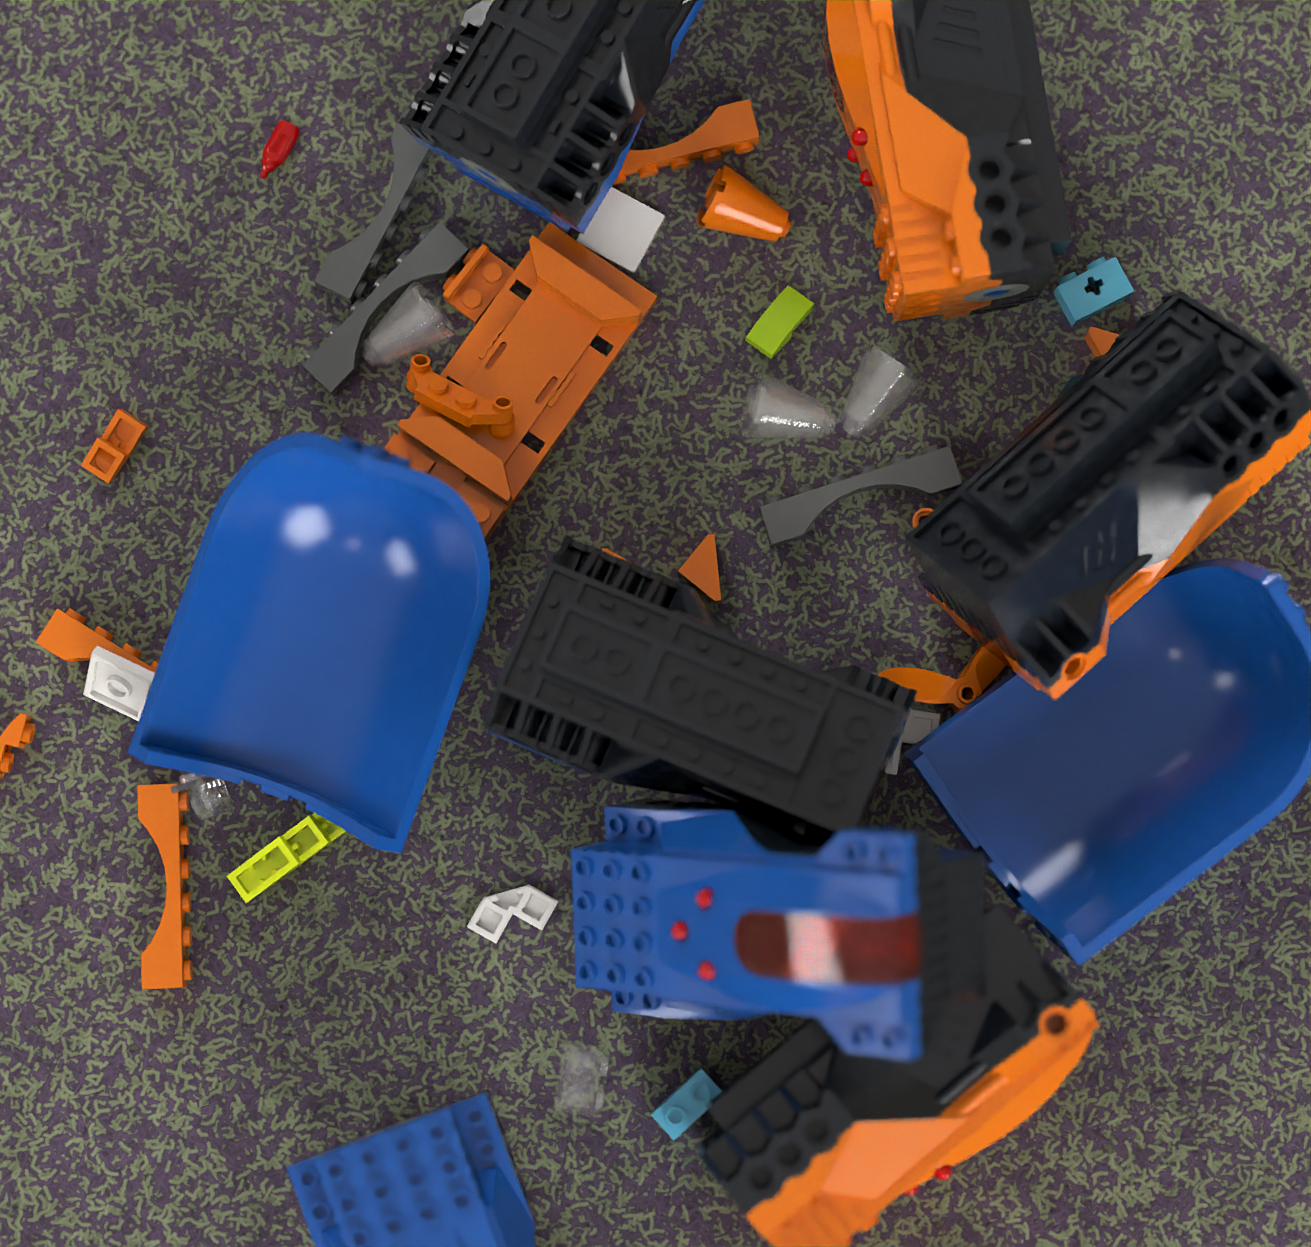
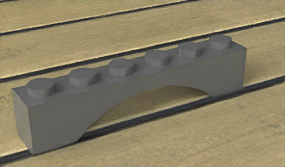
(431, 260)
(348, 266)
(925, 474)

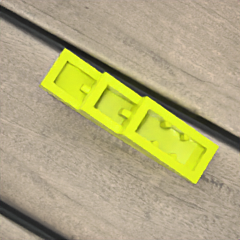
(283, 855)

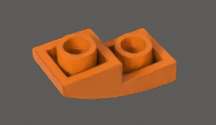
(16, 734)

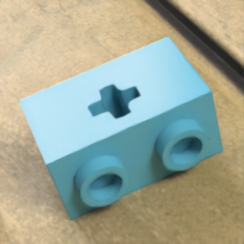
(1112, 286)
(686, 1103)

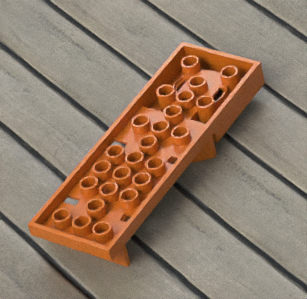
(535, 356)

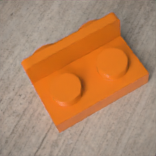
(476, 283)

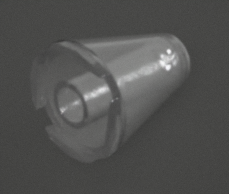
(407, 328)
(877, 391)
(784, 412)

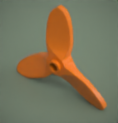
(941, 689)

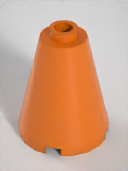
(742, 208)

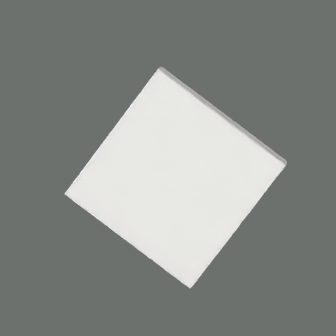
(622, 230)
(117, 682)

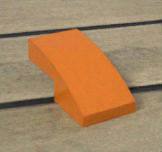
(114, 446)

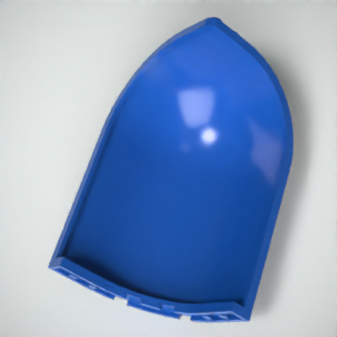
(323, 634)
(1144, 763)

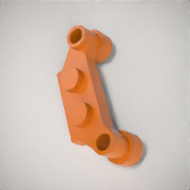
(458, 401)

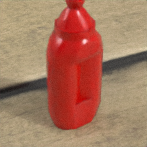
(278, 147)

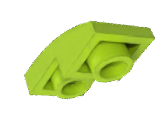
(779, 322)

